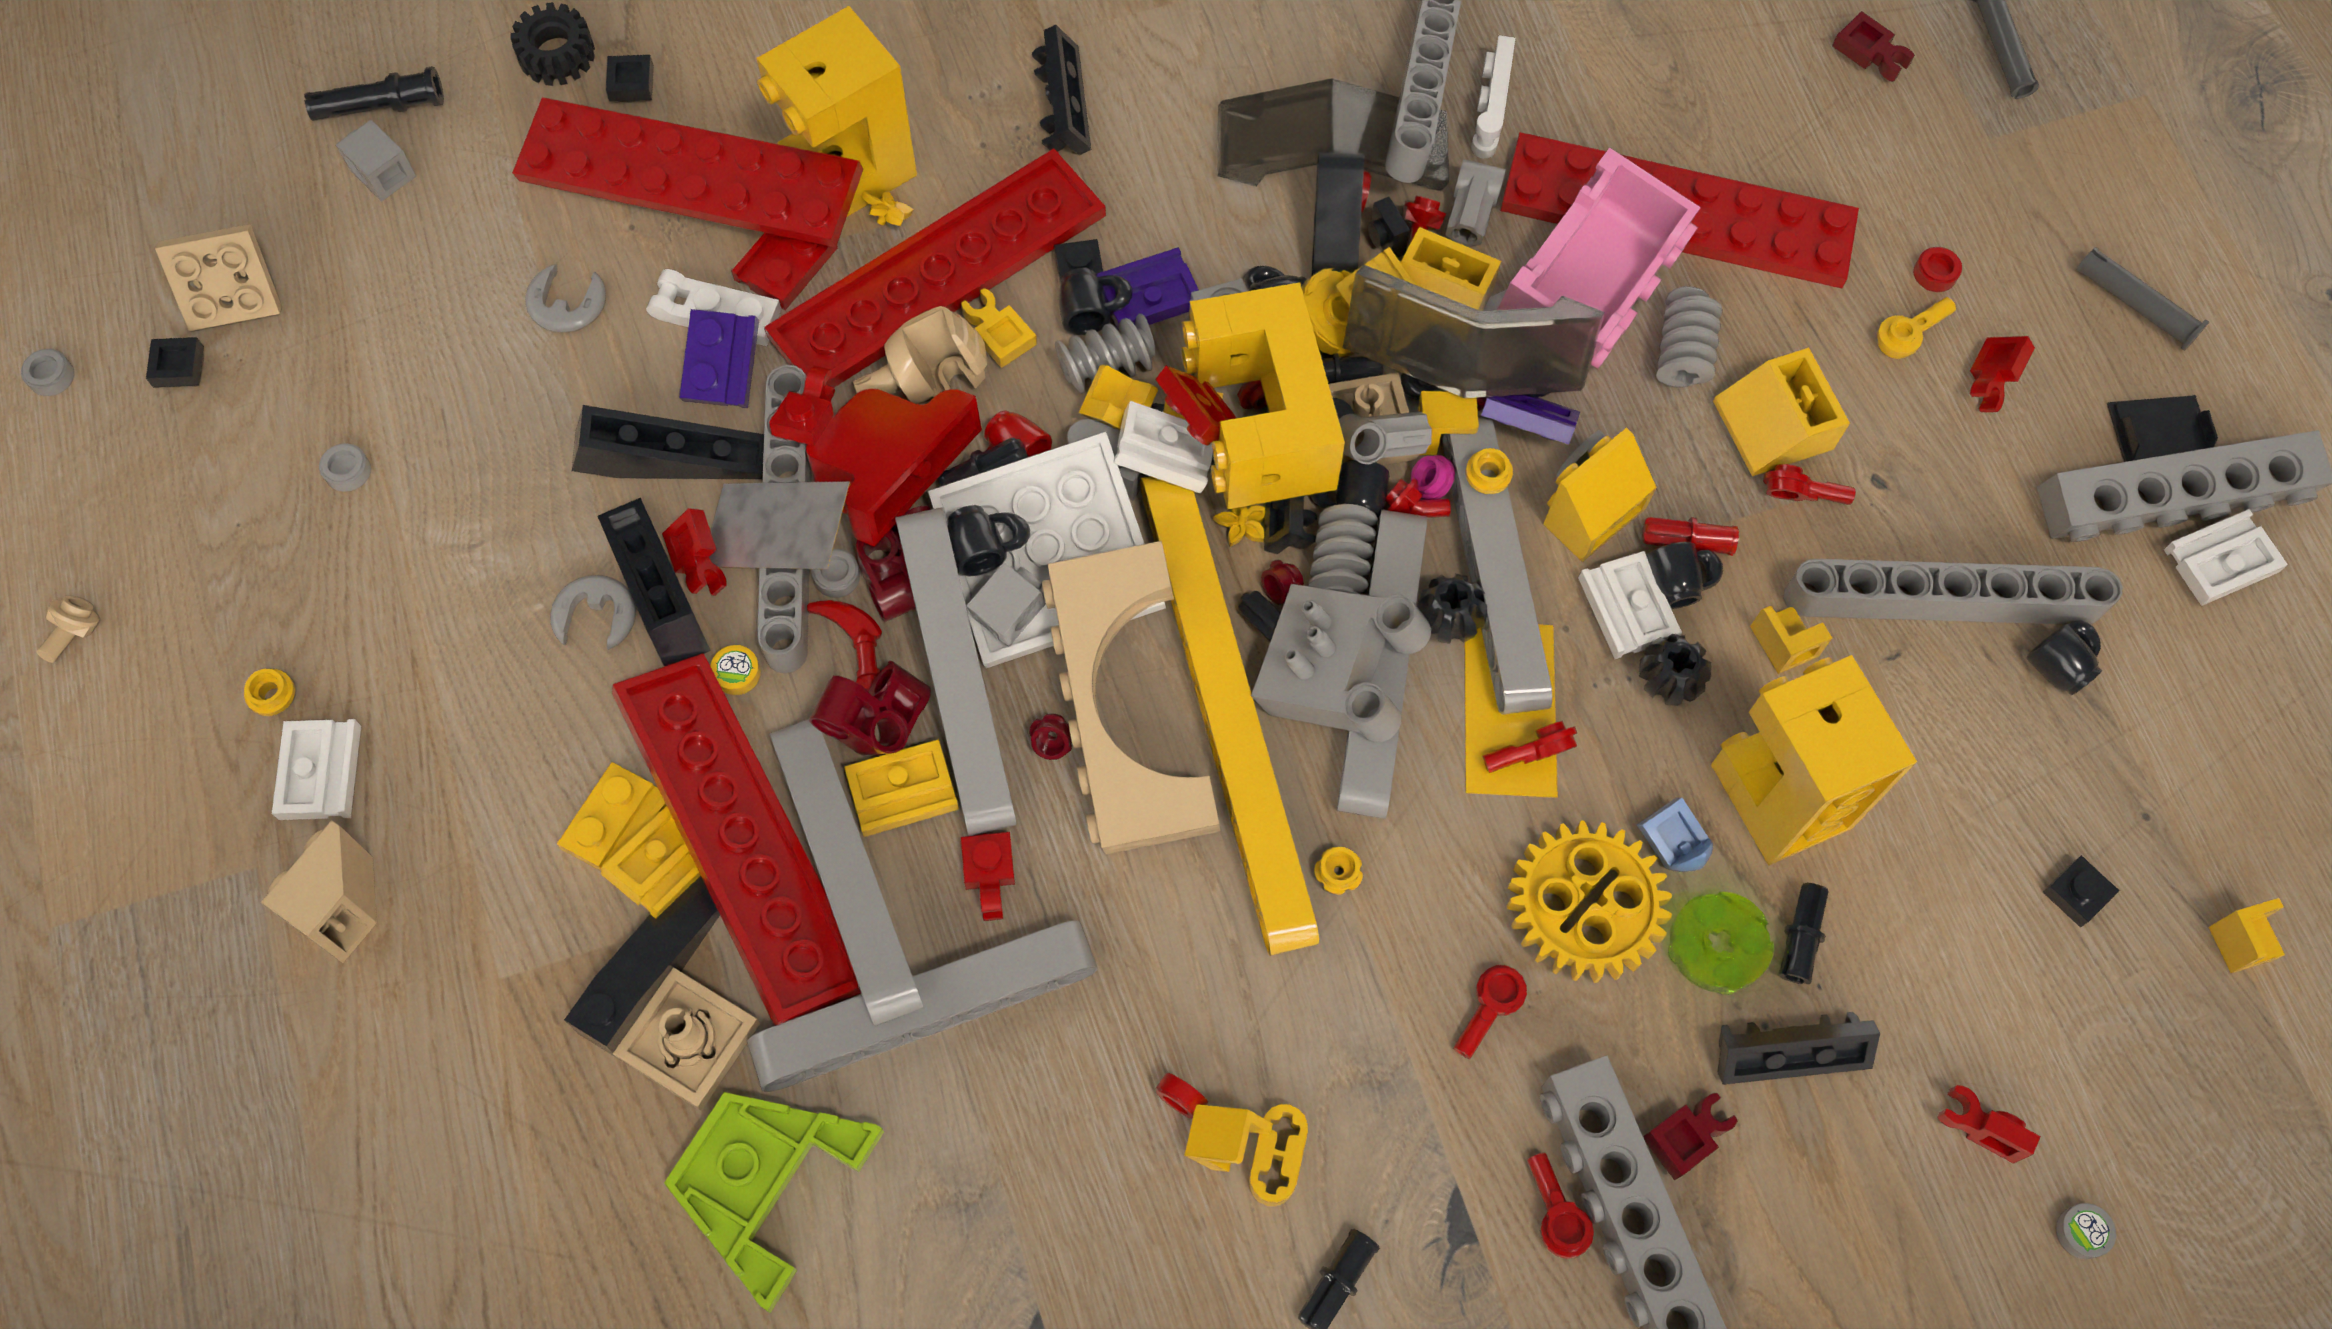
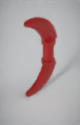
(862, 631)

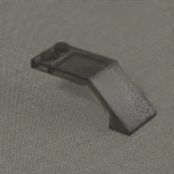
(1292, 124)
(1470, 348)

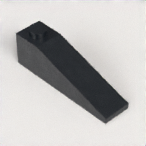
(662, 448)
(653, 583)
(640, 967)

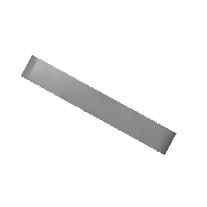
(1422, 89)
(1498, 566)
(1394, 570)
(1970, 581)
(791, 619)
(956, 672)
(846, 873)
(949, 998)

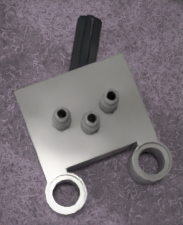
(1327, 655)

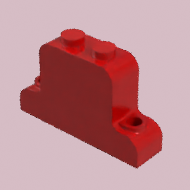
(891, 452)

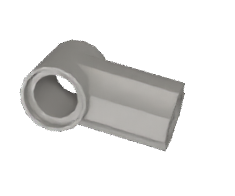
(1475, 196)
(1385, 435)

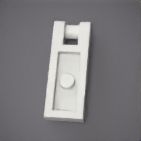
(1493, 98)
(708, 297)

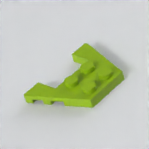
(741, 1169)

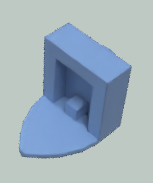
(1677, 837)

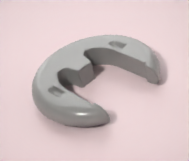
(557, 317)
(597, 591)

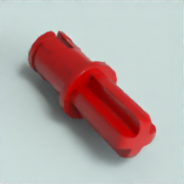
(1704, 536)

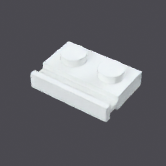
(1162, 448)
(2225, 557)
(1628, 604)
(316, 769)

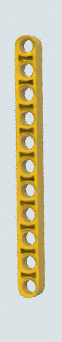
(1231, 721)

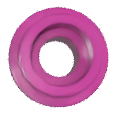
(1434, 476)

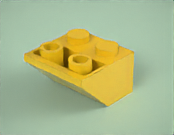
(1451, 269)
(1782, 412)
(1600, 495)

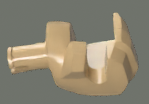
(927, 355)

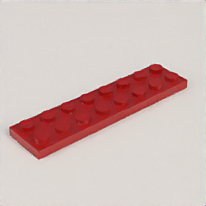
(689, 171)
(1735, 218)
(938, 267)
(739, 838)

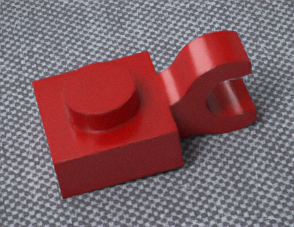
(1999, 362)
(805, 414)
(689, 549)
(987, 867)
(1992, 1130)

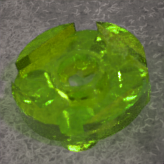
(1748, 935)

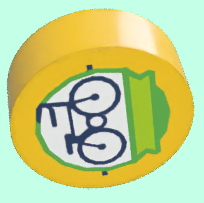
(736, 669)

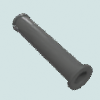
(2008, 47)
(2141, 297)

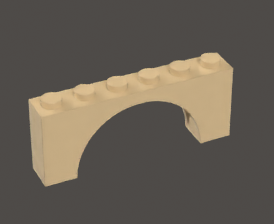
(1092, 604)

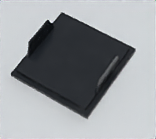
(2161, 427)

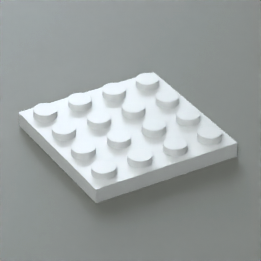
(1073, 511)

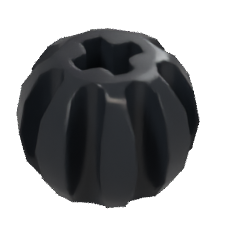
(1453, 608)
(1684, 657)

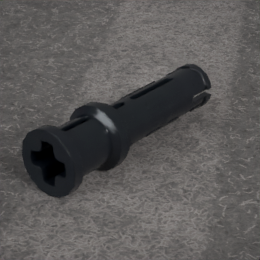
(393, 92)

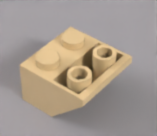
(328, 892)

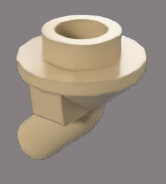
(72, 618)

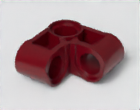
(888, 577)
(852, 712)

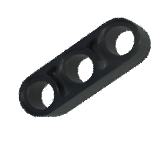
(1337, 211)

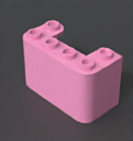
(1608, 248)

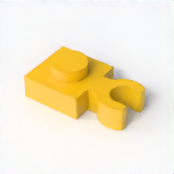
(1002, 331)

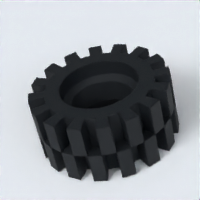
(546, 26)

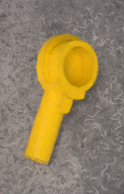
(1903, 336)

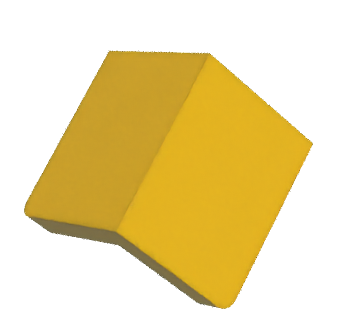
(1112, 393)
(1448, 415)
(1788, 639)
(2247, 936)
(1221, 1135)

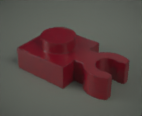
(1870, 42)
(1687, 1136)

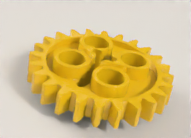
(1624, 930)

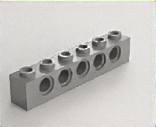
(2294, 459)
(1597, 1089)

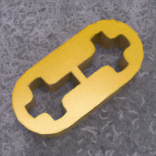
(1290, 1157)

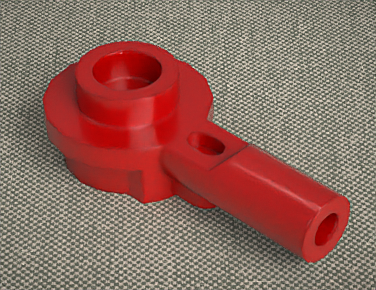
(1790, 483)
(1551, 741)
(1500, 993)
(1565, 1227)

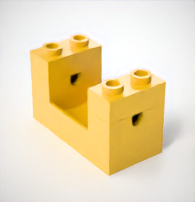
(843, 100)
(1269, 340)
(1816, 762)

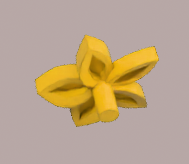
(887, 208)
(1243, 522)

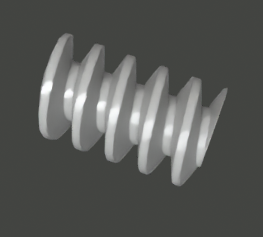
(1689, 338)
(1113, 349)
(1343, 549)

